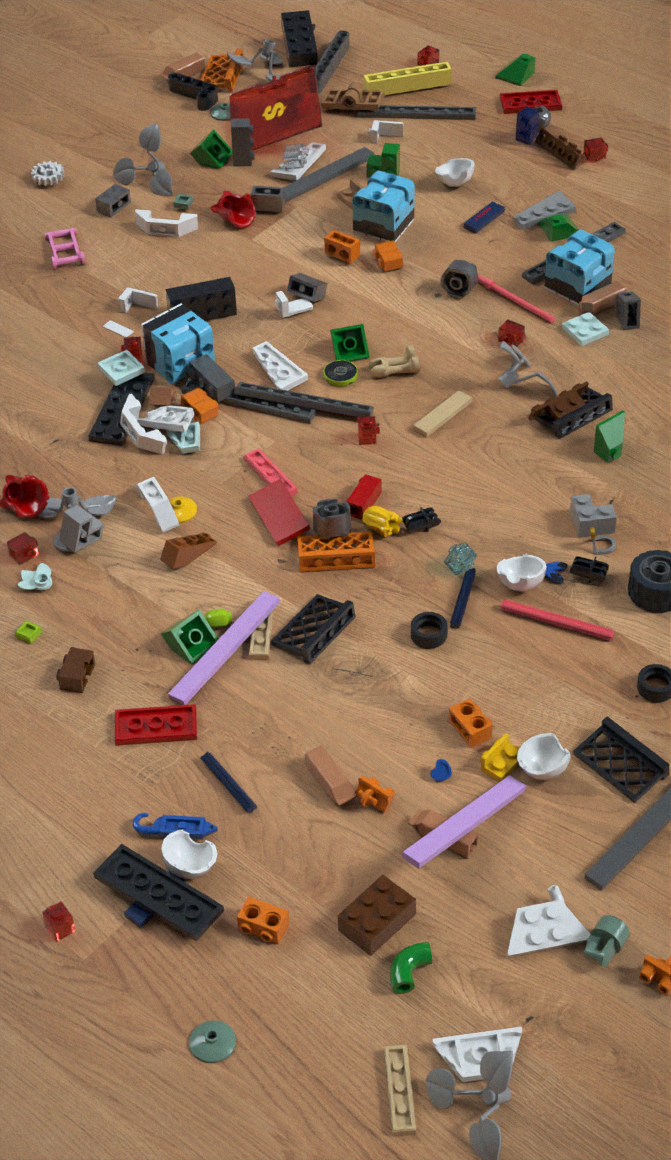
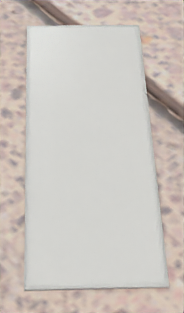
(118, 328)

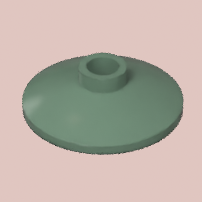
(221, 112)
(214, 1049)

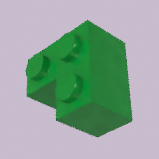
(386, 162)

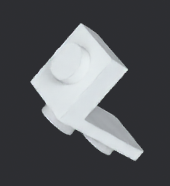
(385, 128)
(134, 296)
(290, 308)

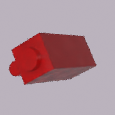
(364, 495)

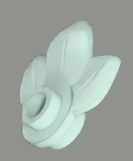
(36, 579)

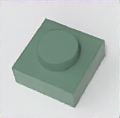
(183, 201)

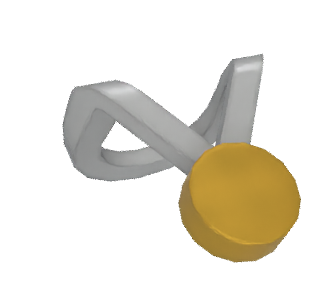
(601, 551)

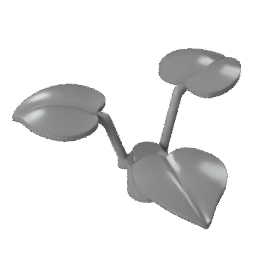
(267, 54)
(162, 181)
(510, 375)
(95, 505)
(496, 1070)

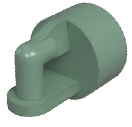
(608, 934)

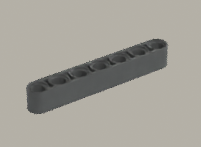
(331, 59)

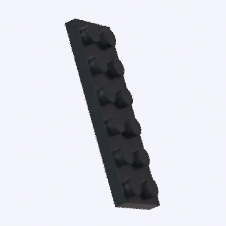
(107, 425)
(159, 892)

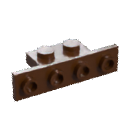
(559, 147)
(562, 404)

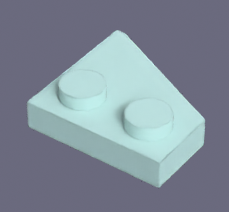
(187, 441)

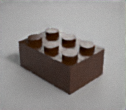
(376, 915)

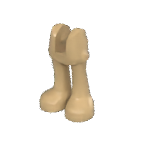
(384, 366)

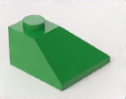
(518, 70)
(212, 151)
(558, 227)
(350, 343)
(609, 437)
(190, 637)

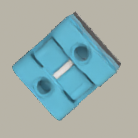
(384, 207)
(579, 266)
(175, 340)

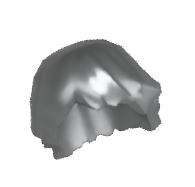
(544, 117)

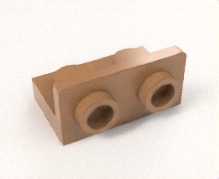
(347, 194)

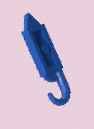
(167, 824)

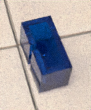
(527, 125)

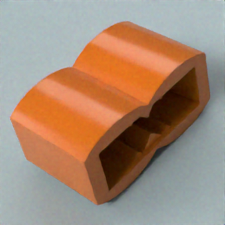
(388, 256)
(203, 406)

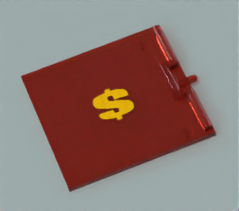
(279, 107)

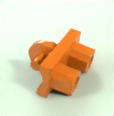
(373, 794)
(657, 970)

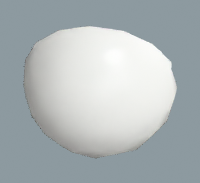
(456, 172)
(521, 572)
(543, 757)
(187, 858)

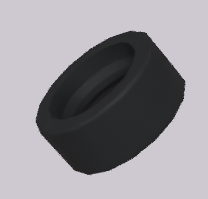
(427, 619)
(650, 693)

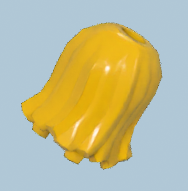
(381, 520)

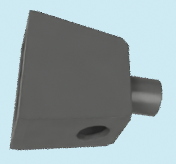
(628, 304)

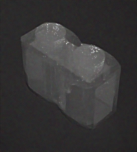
(295, 156)

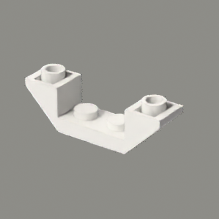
(164, 227)
(150, 441)
(158, 503)

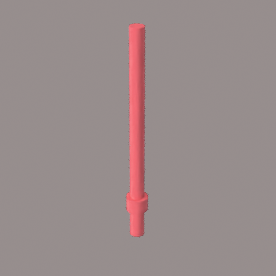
(490, 285)

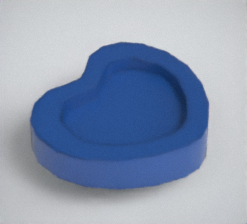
(441, 771)

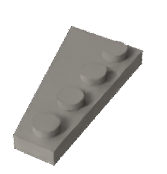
(552, 205)

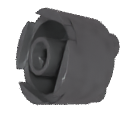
(459, 278)
(331, 518)

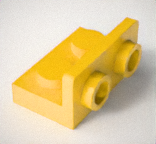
(500, 759)

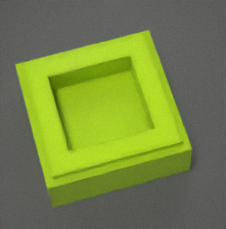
(28, 632)

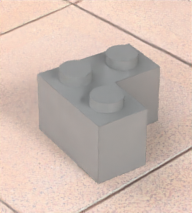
(586, 515)
(79, 529)

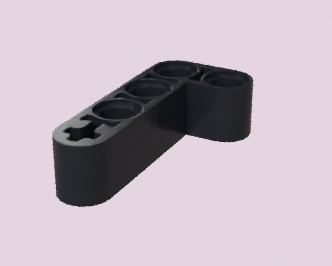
(202, 91)

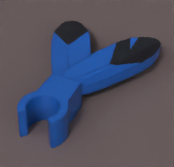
(553, 568)

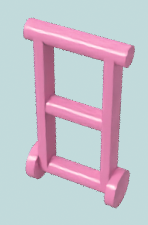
(55, 261)

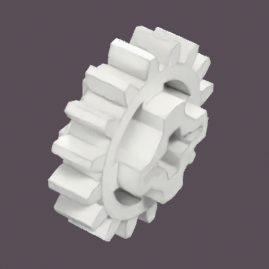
(47, 173)

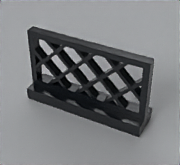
(580, 417)
(324, 633)
(635, 750)

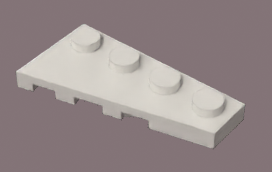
(315, 151)
(278, 367)

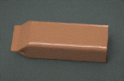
(187, 66)
(600, 299)
(329, 775)
(428, 820)

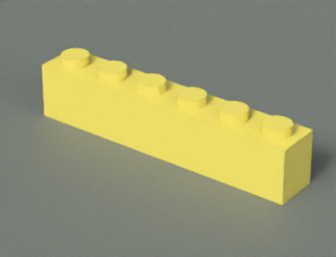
(410, 78)

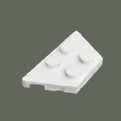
(168, 418)
(545, 928)
(465, 1051)

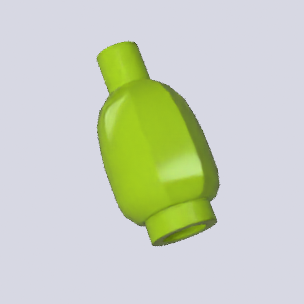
(218, 618)

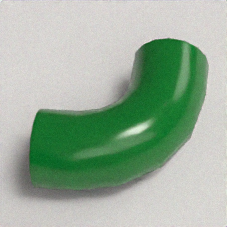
(404, 964)

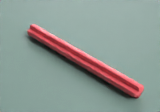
(557, 620)

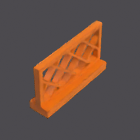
(232, 72)
(335, 559)

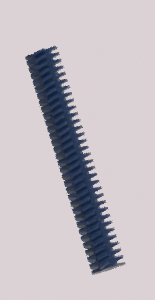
(463, 597)
(228, 782)

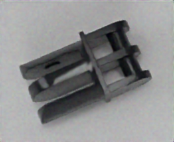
(421, 520)
(590, 569)

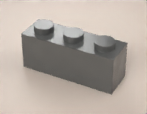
(242, 142)
(212, 377)

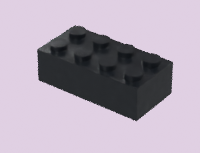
(299, 38)
(206, 299)

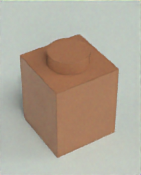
(162, 395)

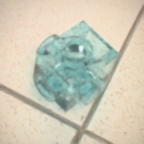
(460, 558)

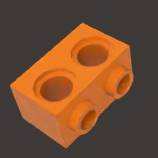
(342, 246)
(470, 722)
(263, 916)

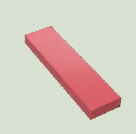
(268, 470)

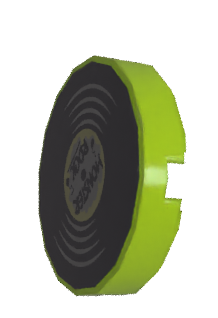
(340, 373)

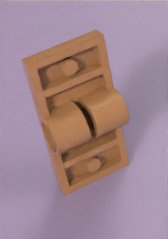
(352, 98)

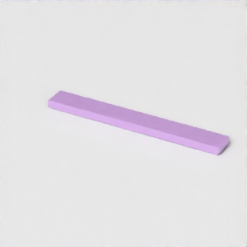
(223, 648)
(463, 822)

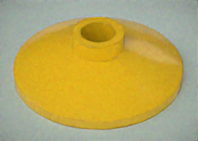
(183, 508)

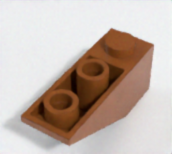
(184, 550)

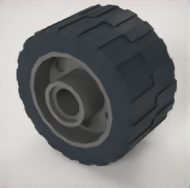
(651, 581)

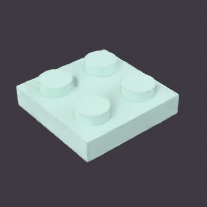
(585, 329)
(121, 367)

